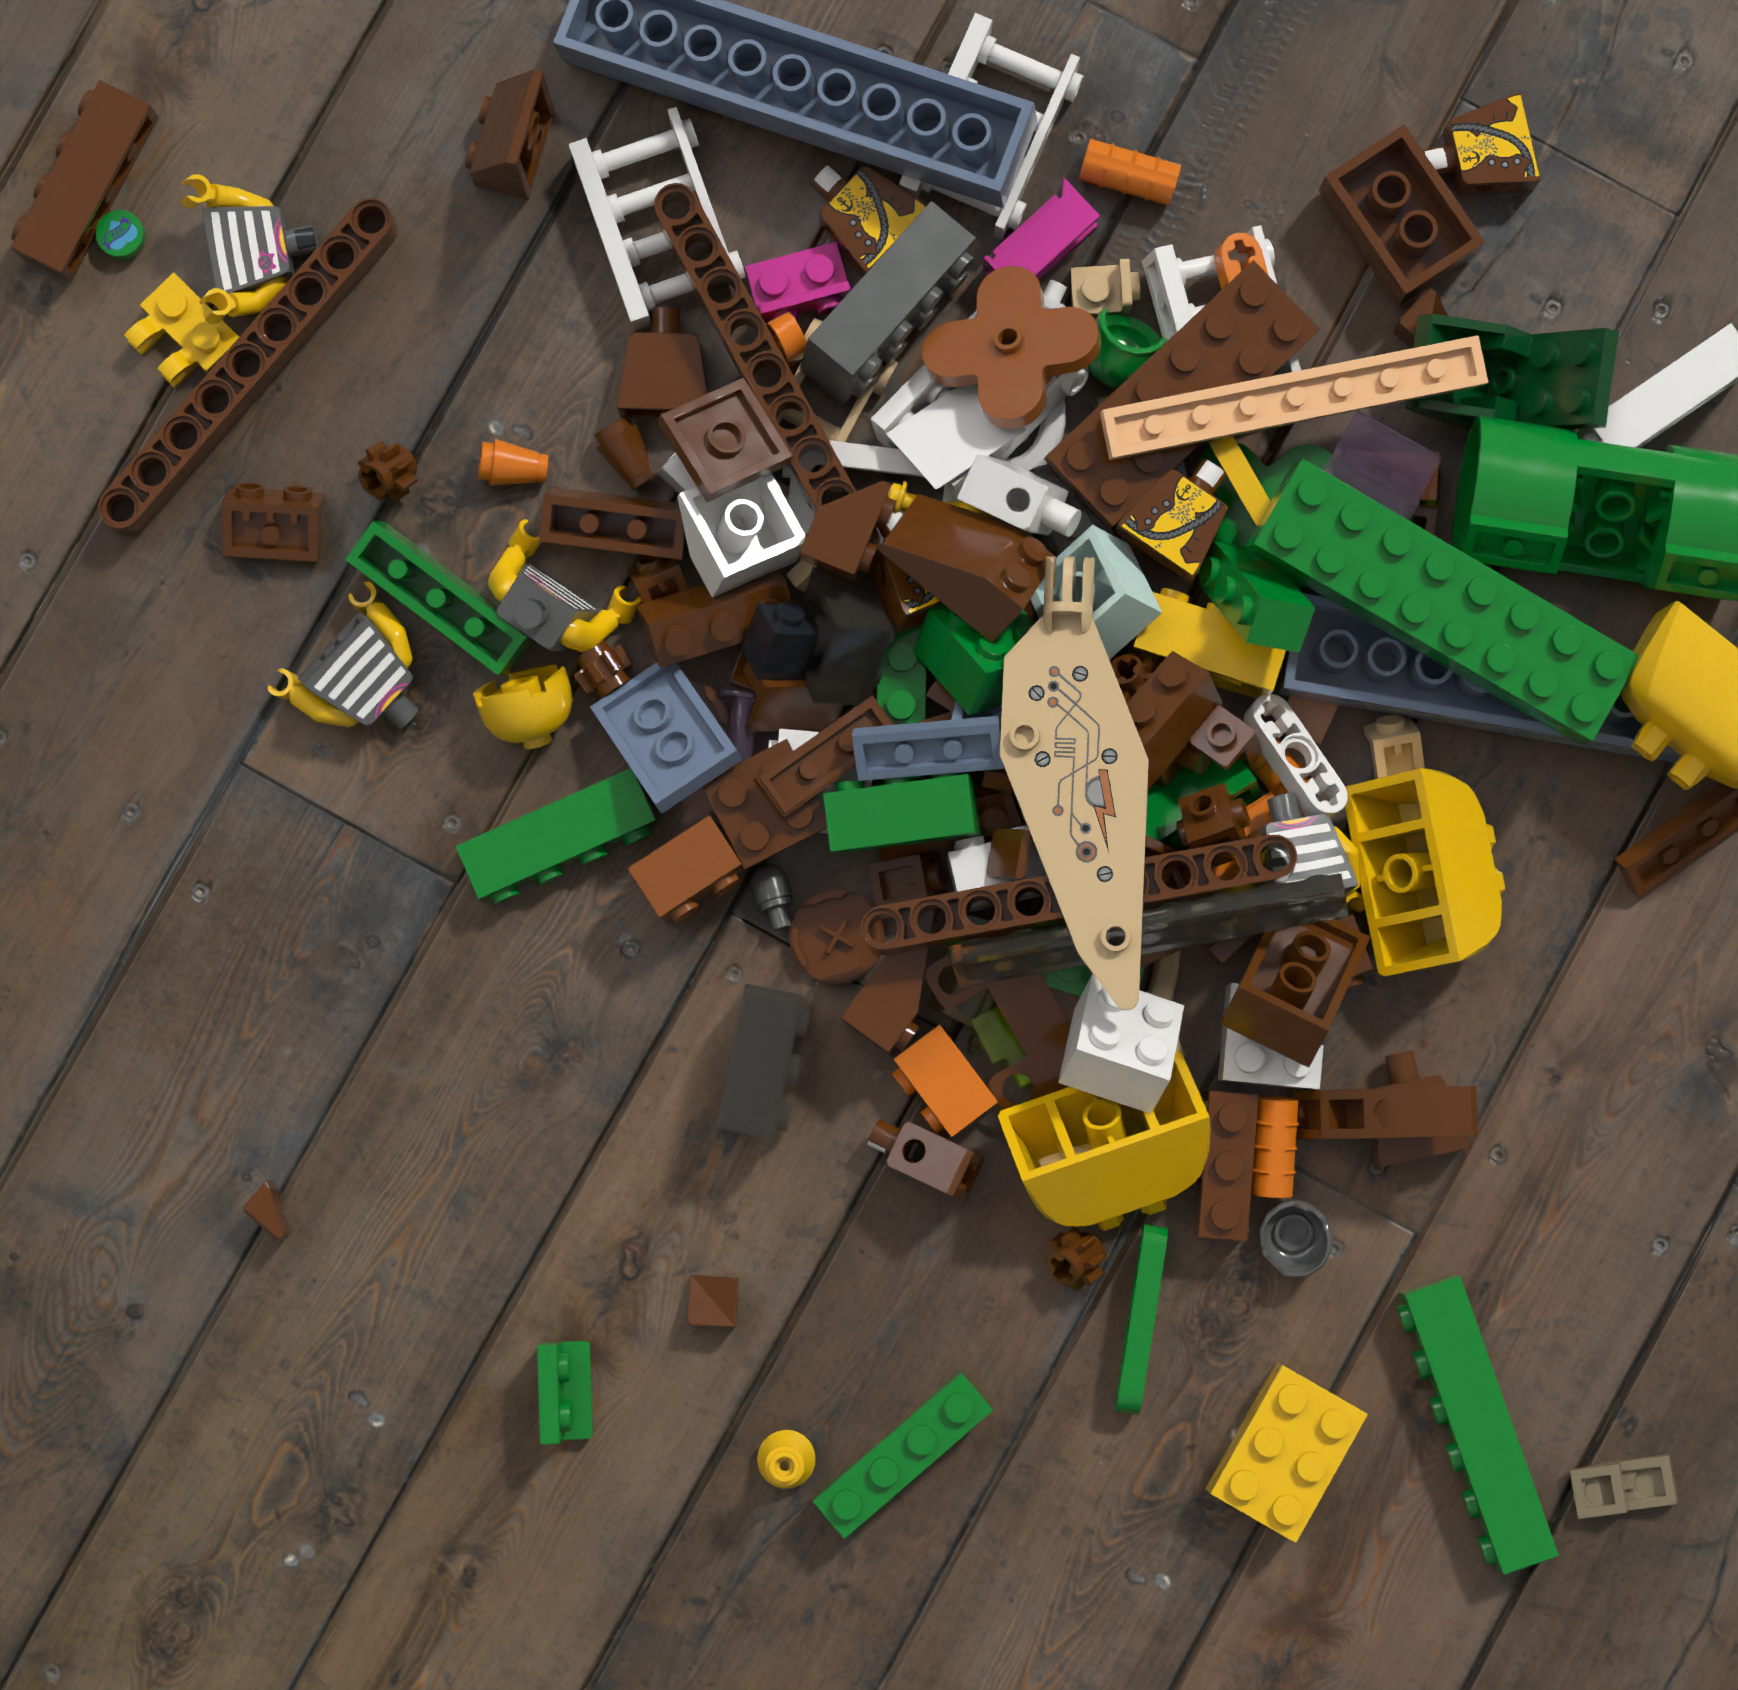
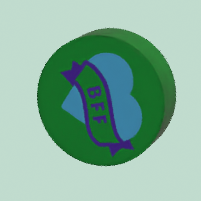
(120, 234)

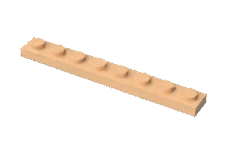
(1293, 397)

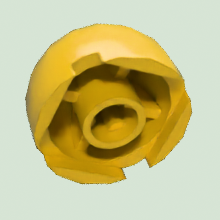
(527, 705)

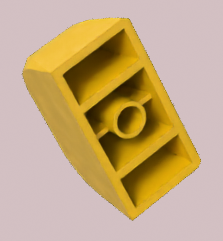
(1686, 697)
(1424, 869)
(1101, 1159)

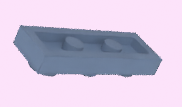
(927, 748)

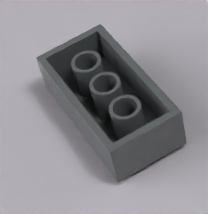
(887, 305)

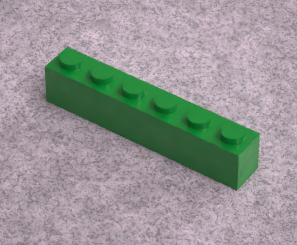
(1477, 1425)

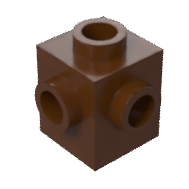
(1211, 816)

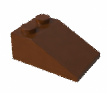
(512, 135)
(968, 561)
(1295, 987)
(891, 997)

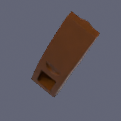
(1387, 1112)

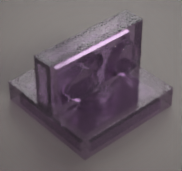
(1382, 464)

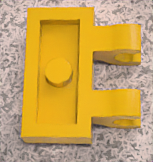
(177, 311)

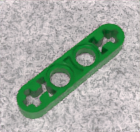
(1141, 1319)

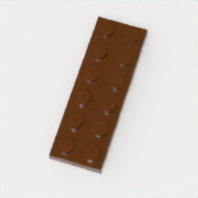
(1233, 339)

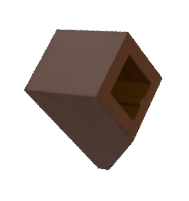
(844, 531)

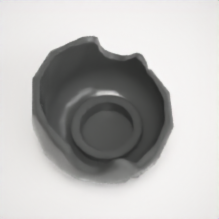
(1295, 1238)

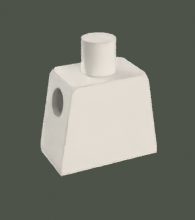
(1018, 497)

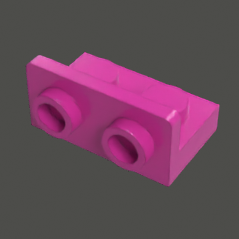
(799, 282)

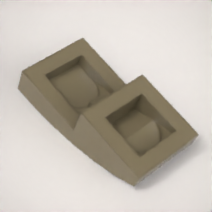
(1624, 1486)

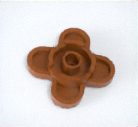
(1011, 347)

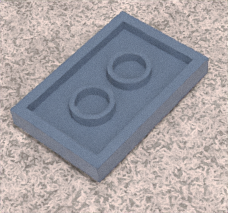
(666, 734)

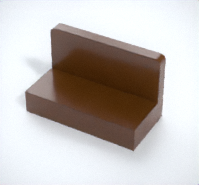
(787, 706)

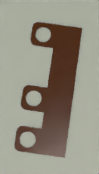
(1033, 1019)

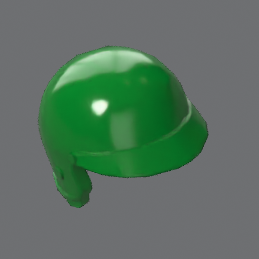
(1124, 347)

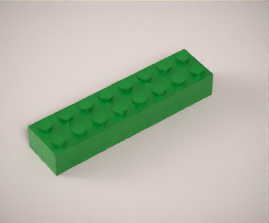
(1442, 602)

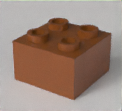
(687, 871)

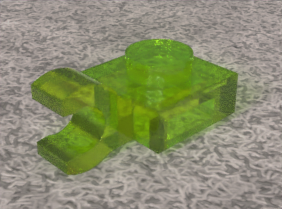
(999, 1041)

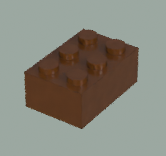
(1401, 215)

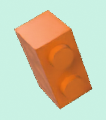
(943, 1081)

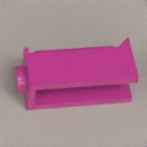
(1046, 234)

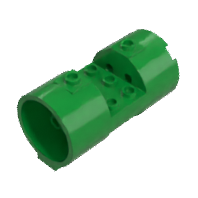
(1598, 508)

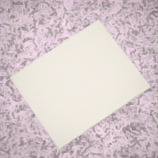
(949, 436)

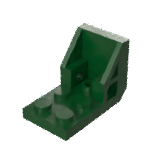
(1531, 377)

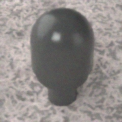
(772, 895)

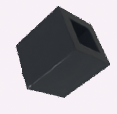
(779, 641)

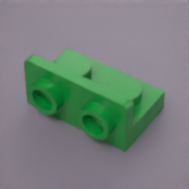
(564, 1391)

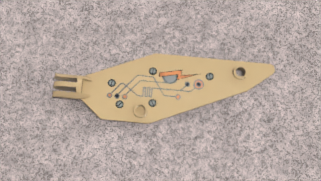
(1080, 777)

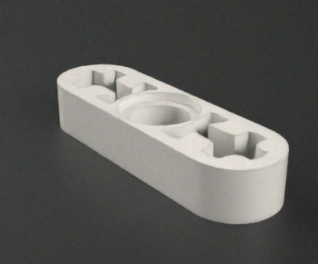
(1297, 738)

